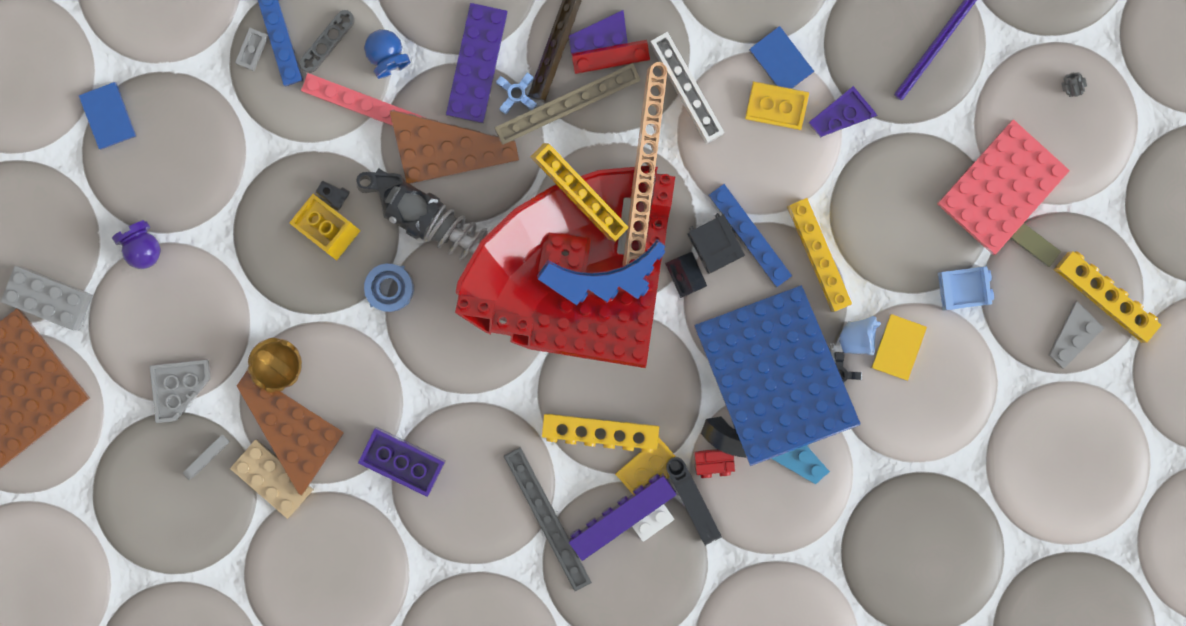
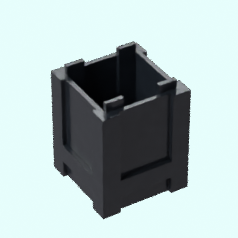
(715, 244)

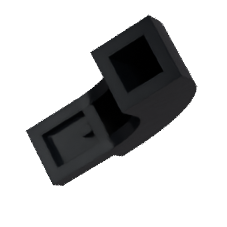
(722, 436)

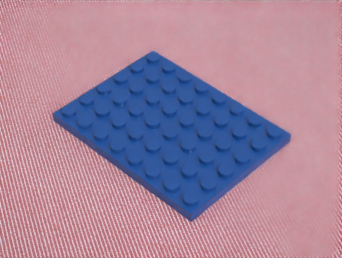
(776, 375)

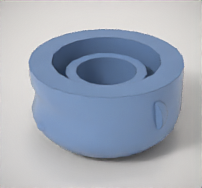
(373, 284)

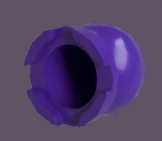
(139, 248)

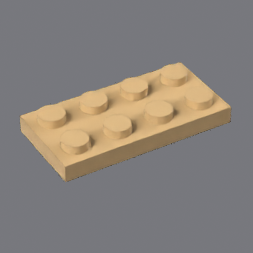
(269, 479)

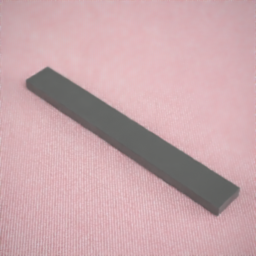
(547, 519)

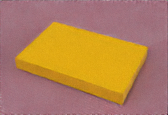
(777, 105)
(899, 347)
(644, 466)

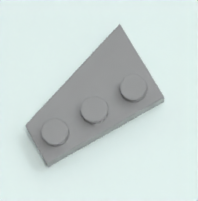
(1076, 334)

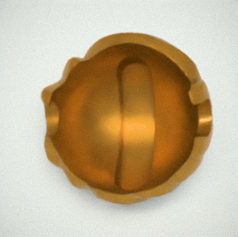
(274, 364)

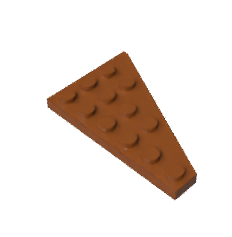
(441, 149)
(294, 432)

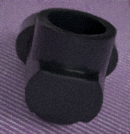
(335, 197)

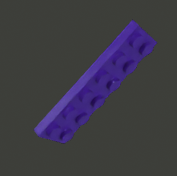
(476, 63)

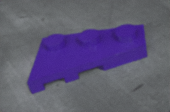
(602, 34)
(842, 113)

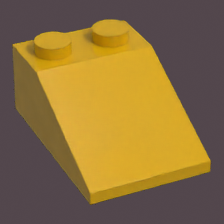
(324, 226)

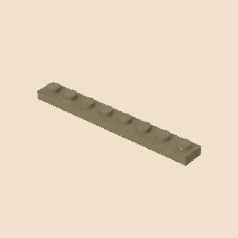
(567, 104)

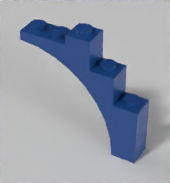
(630, 277)

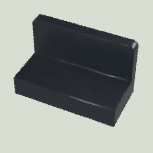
(686, 274)

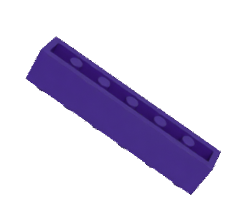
(622, 517)

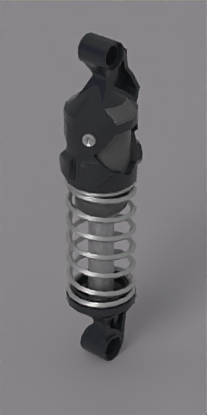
(419, 212)

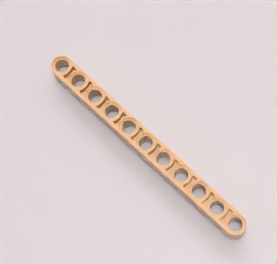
(649, 159)

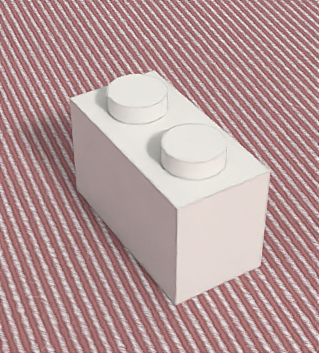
(653, 522)

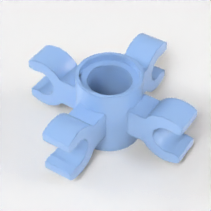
(525, 82)

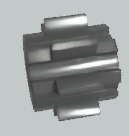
(1074, 84)

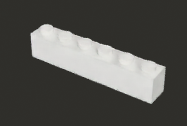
(687, 88)

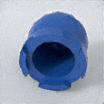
(384, 50)

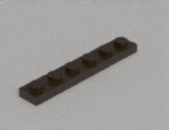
(554, 49)

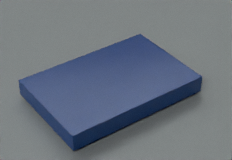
(781, 59)
(107, 115)

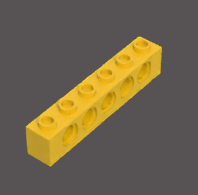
(579, 191)
(819, 255)
(1149, 322)
(551, 433)

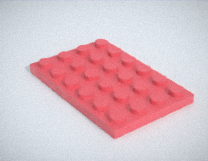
(1003, 187)

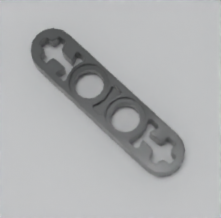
(324, 39)

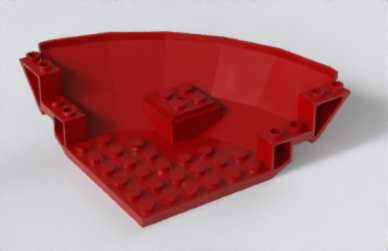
(505, 266)

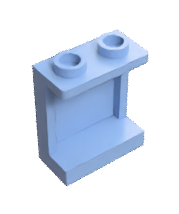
(965, 288)

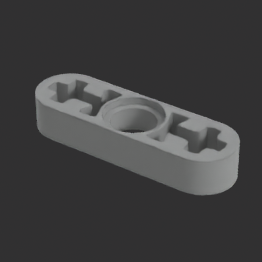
(206, 457)

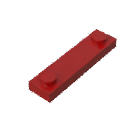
(610, 56)

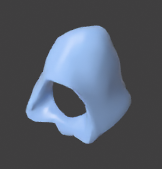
(859, 336)

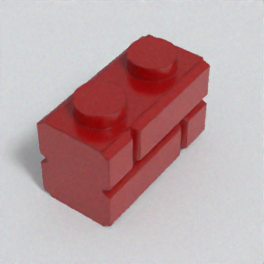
(712, 462)

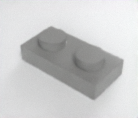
(251, 49)

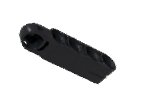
(692, 500)

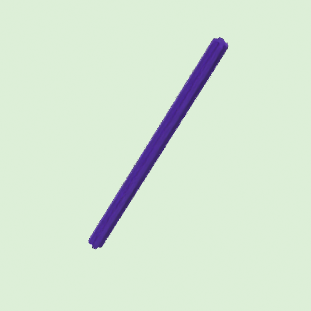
(934, 48)

